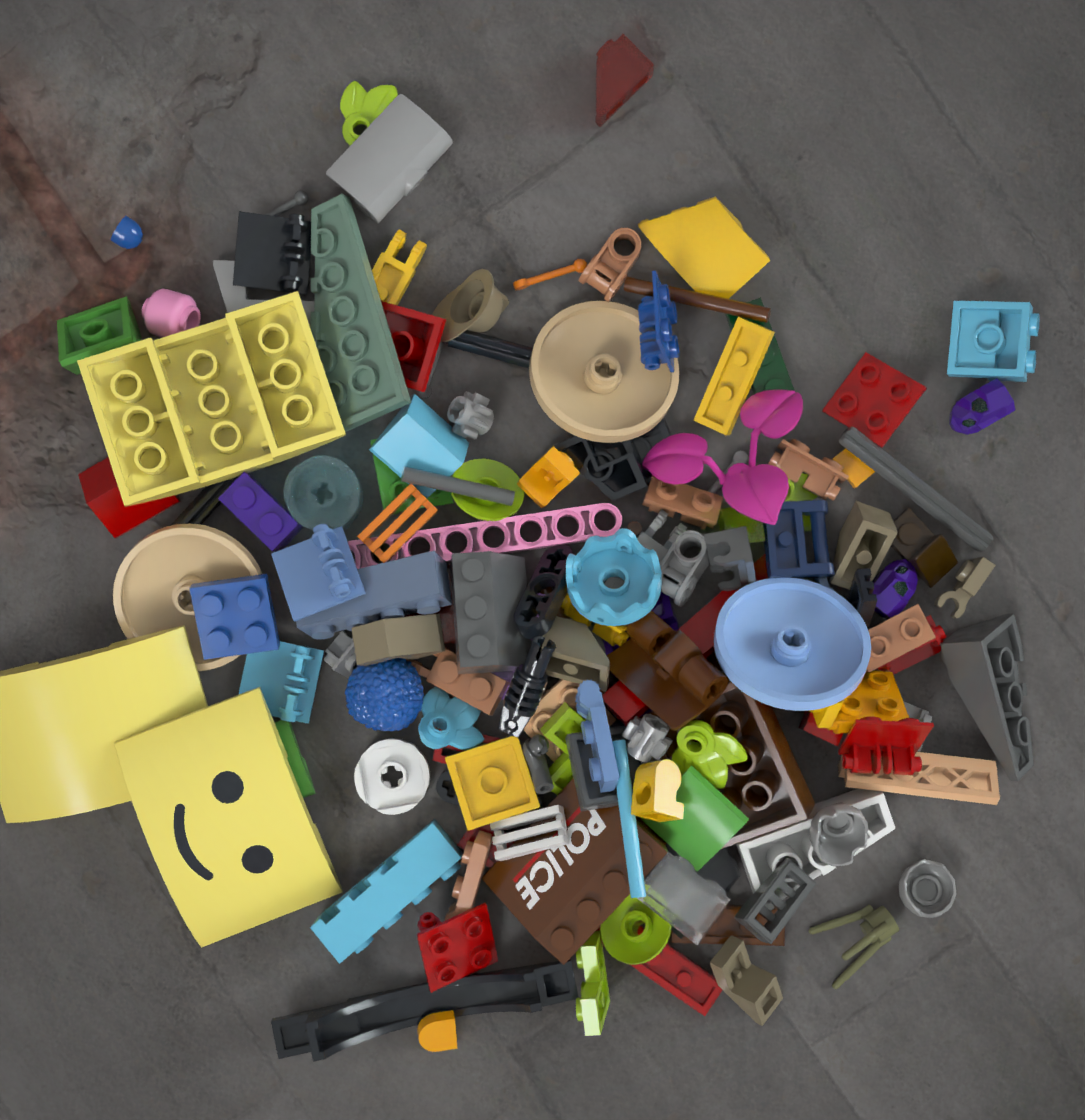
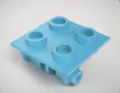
(285, 678)

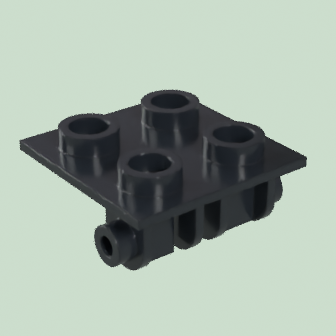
(272, 252)

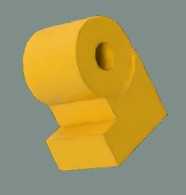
(656, 791)

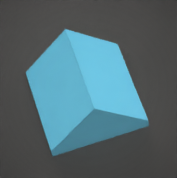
(420, 441)

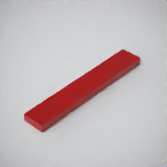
(699, 629)

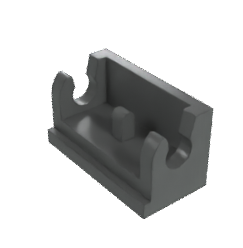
(731, 552)

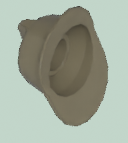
(471, 306)

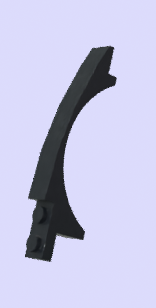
(368, 1016)

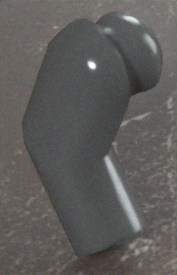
(534, 752)

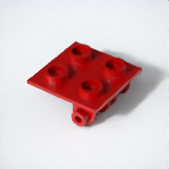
(874, 399)
(892, 740)
(455, 945)

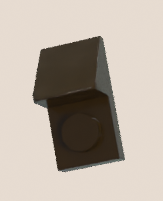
(922, 548)

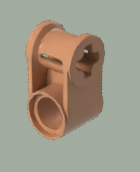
(611, 265)

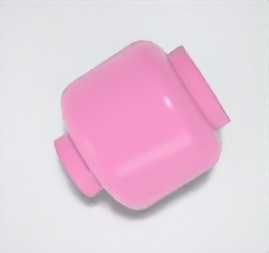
(170, 313)

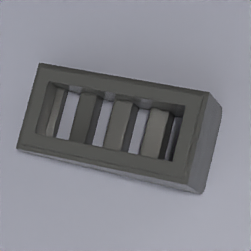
(765, 893)

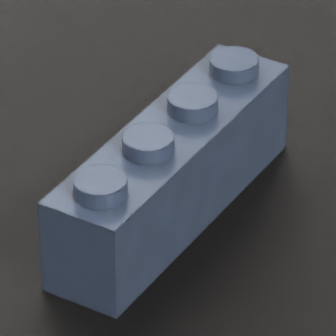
(391, 590)

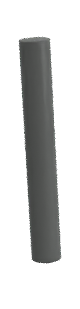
(457, 486)

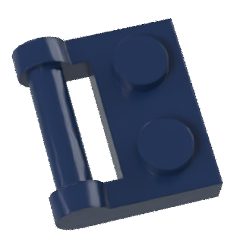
(786, 542)

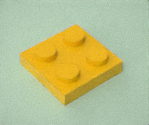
(492, 782)

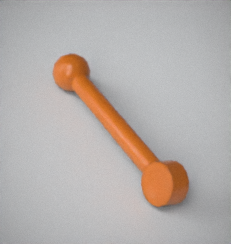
(578, 266)

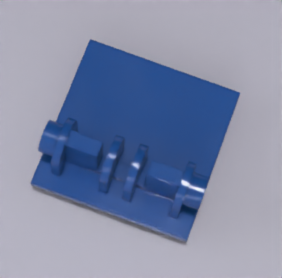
(656, 322)

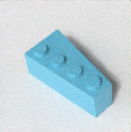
(386, 891)

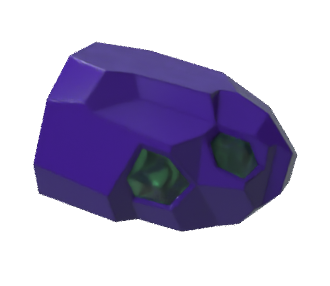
(981, 408)
(894, 588)

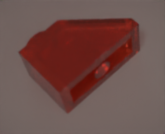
(618, 76)

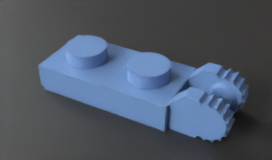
(597, 733)

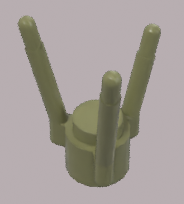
(877, 928)

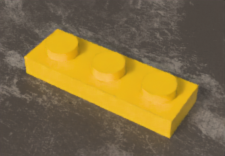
(734, 376)

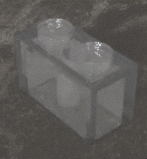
(684, 897)

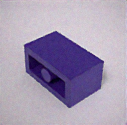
(260, 512)

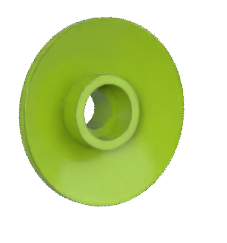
(492, 474)
(621, 935)

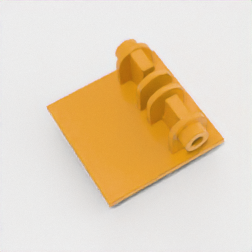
(874, 697)

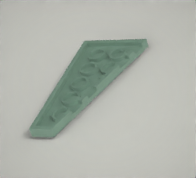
(351, 321)

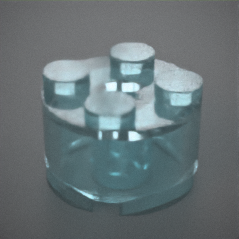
(314, 475)

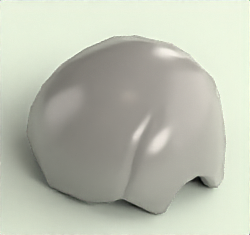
(838, 833)
(927, 888)

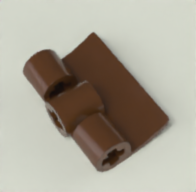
(666, 671)

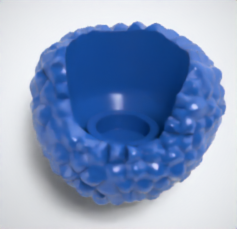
(385, 695)

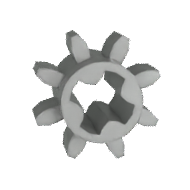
(470, 415)
(647, 738)

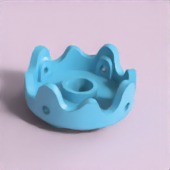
(614, 557)

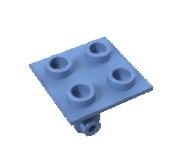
(318, 572)

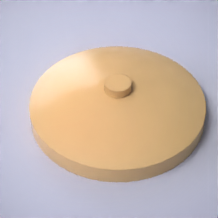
(593, 377)
(156, 577)

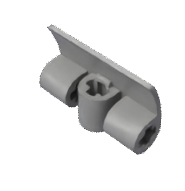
(390, 157)

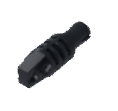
(526, 688)

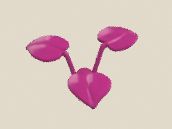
(746, 488)

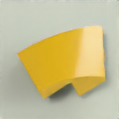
(706, 247)

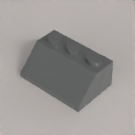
(484, 604)

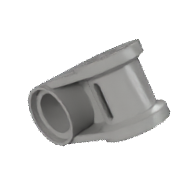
(683, 573)

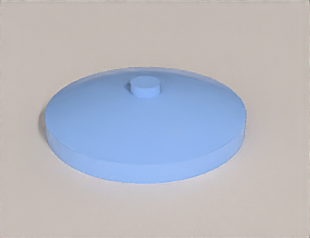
(792, 643)

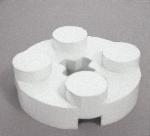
(379, 793)

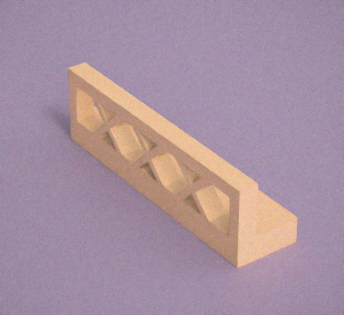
(939, 778)

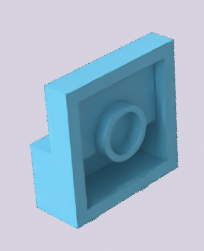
(992, 340)

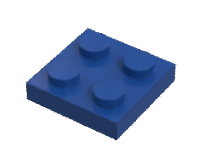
(235, 616)

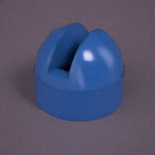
(127, 233)

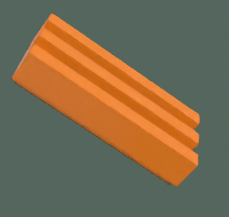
(387, 512)

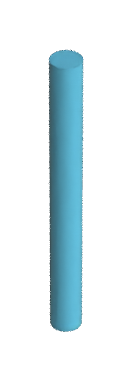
(628, 822)

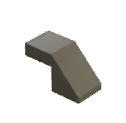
(398, 638)
(746, 984)

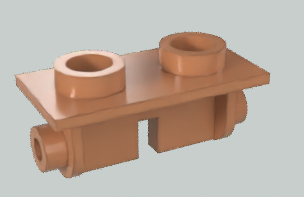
(821, 474)
(694, 504)
(898, 636)

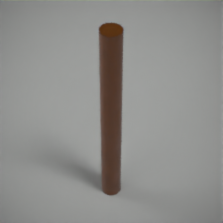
(702, 300)

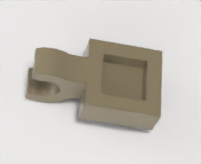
(970, 579)

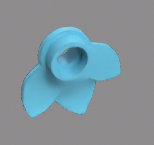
(452, 717)

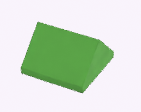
(96, 332)

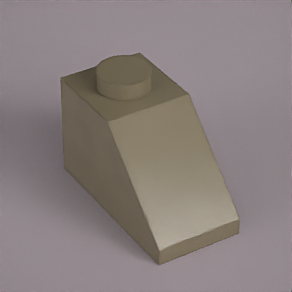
(862, 543)
(576, 654)

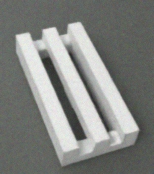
(500, 839)

